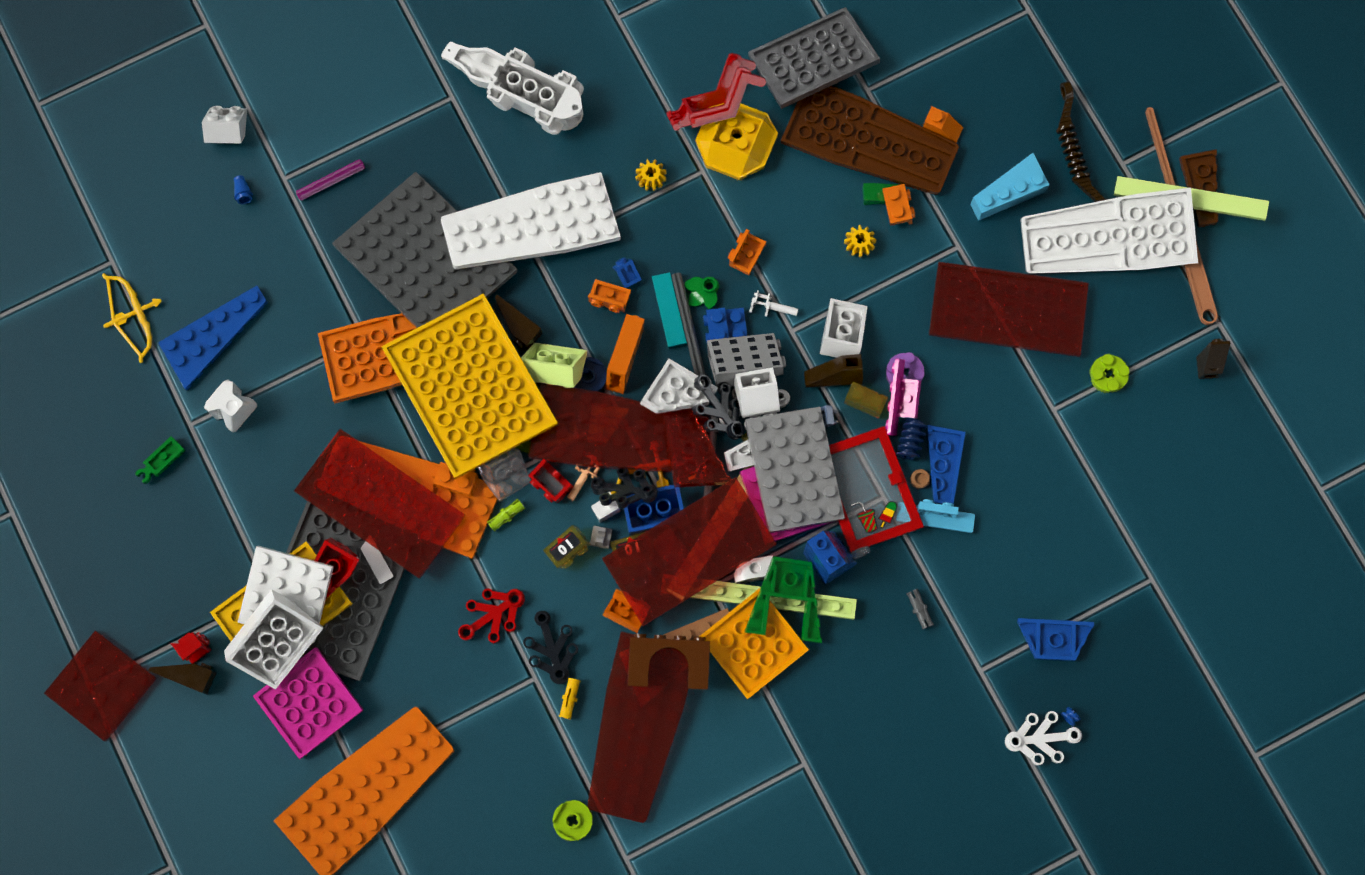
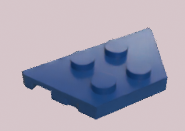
(1055, 638)

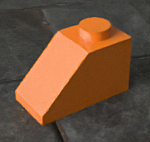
(943, 124)

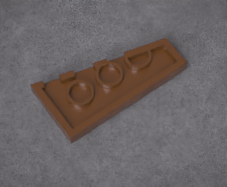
(1200, 173)

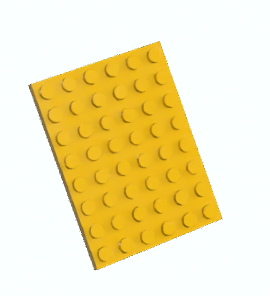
(469, 386)

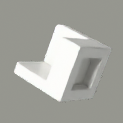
(605, 512)

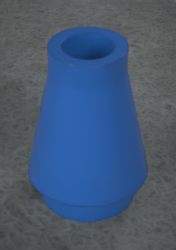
(242, 192)

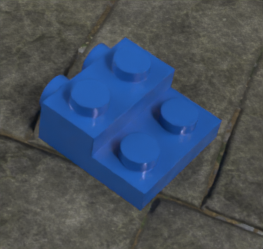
(725, 323)

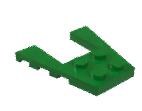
(787, 580)

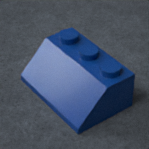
(644, 516)

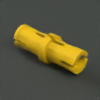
(569, 698)

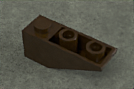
(1213, 359)
(838, 371)

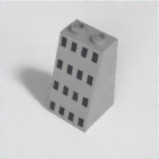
(742, 355)

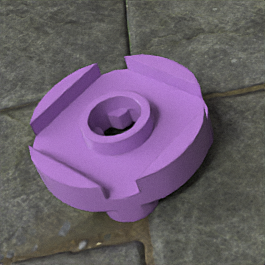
(913, 363)

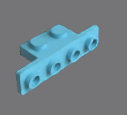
(945, 516)

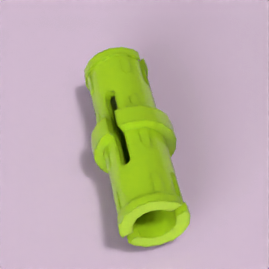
(506, 515)

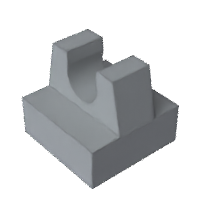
(601, 537)

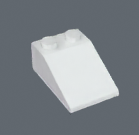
(843, 329)

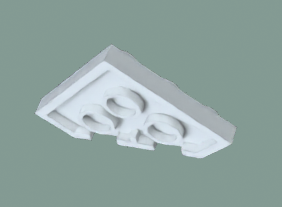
(674, 390)

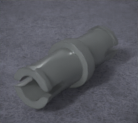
(920, 608)

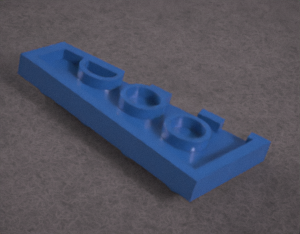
(945, 459)

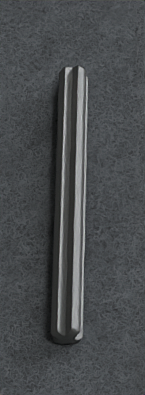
(688, 324)

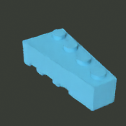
(1014, 187)

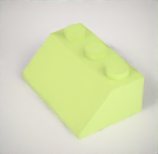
(555, 364)

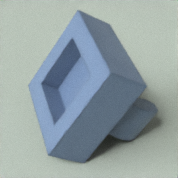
(827, 414)

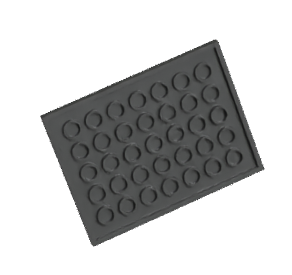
(407, 257)
(352, 634)

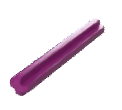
(330, 179)

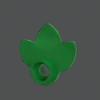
(700, 294)

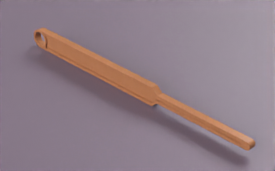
(1195, 272)

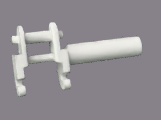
(771, 305)

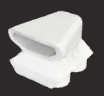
(229, 405)

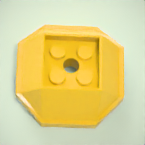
(741, 155)

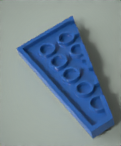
(205, 339)

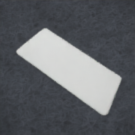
(376, 563)

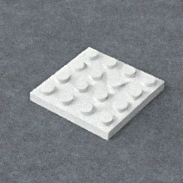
(294, 577)

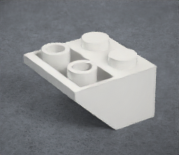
(224, 125)
(757, 392)

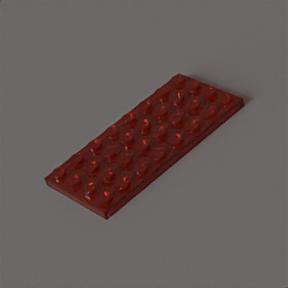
(1008, 309)
(380, 503)
(689, 551)

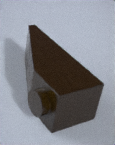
(522, 328)
(190, 675)

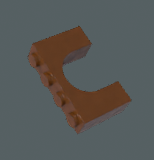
(695, 652)

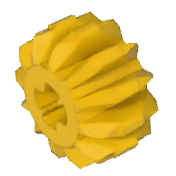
(658, 175)
(866, 244)

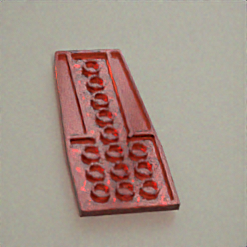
(602, 431)
(637, 733)

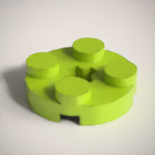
(1111, 384)
(567, 810)

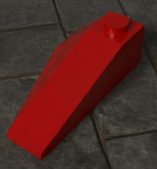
(341, 558)

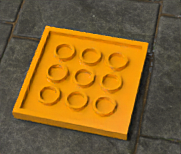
(749, 657)

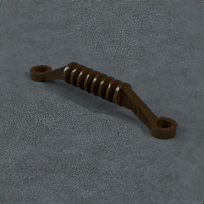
(1081, 179)

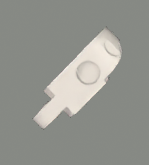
(752, 570)

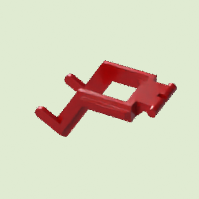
(729, 91)

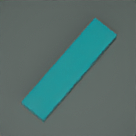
(669, 310)

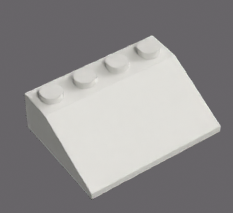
(272, 640)

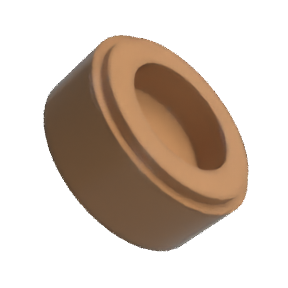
(920, 479)

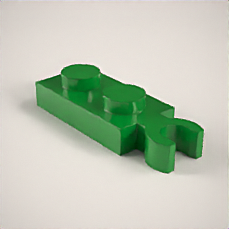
(161, 459)

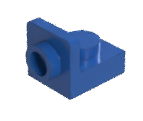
(626, 272)

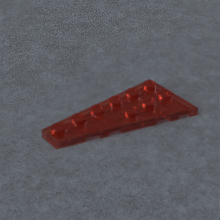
(691, 451)

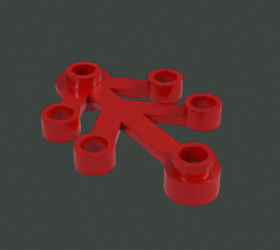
(494, 613)

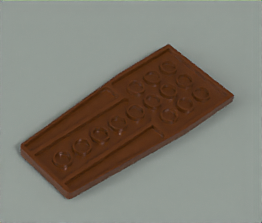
(869, 140)

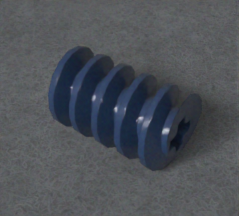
(910, 439)

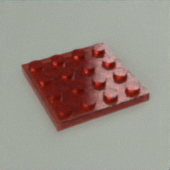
(100, 685)

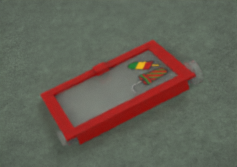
(872, 492)

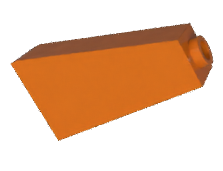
(624, 353)

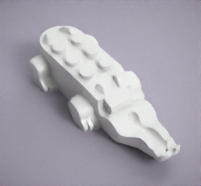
(517, 84)

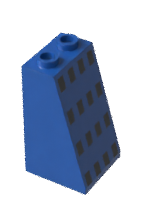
(828, 556)

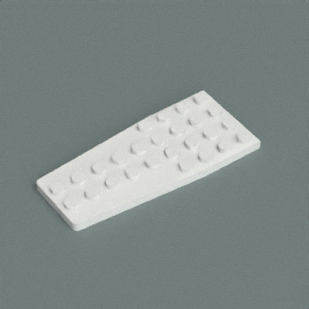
(532, 223)
(1113, 234)

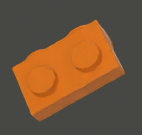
(897, 204)
(746, 252)
(609, 296)
(461, 485)
(621, 612)

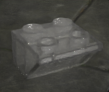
(505, 474)

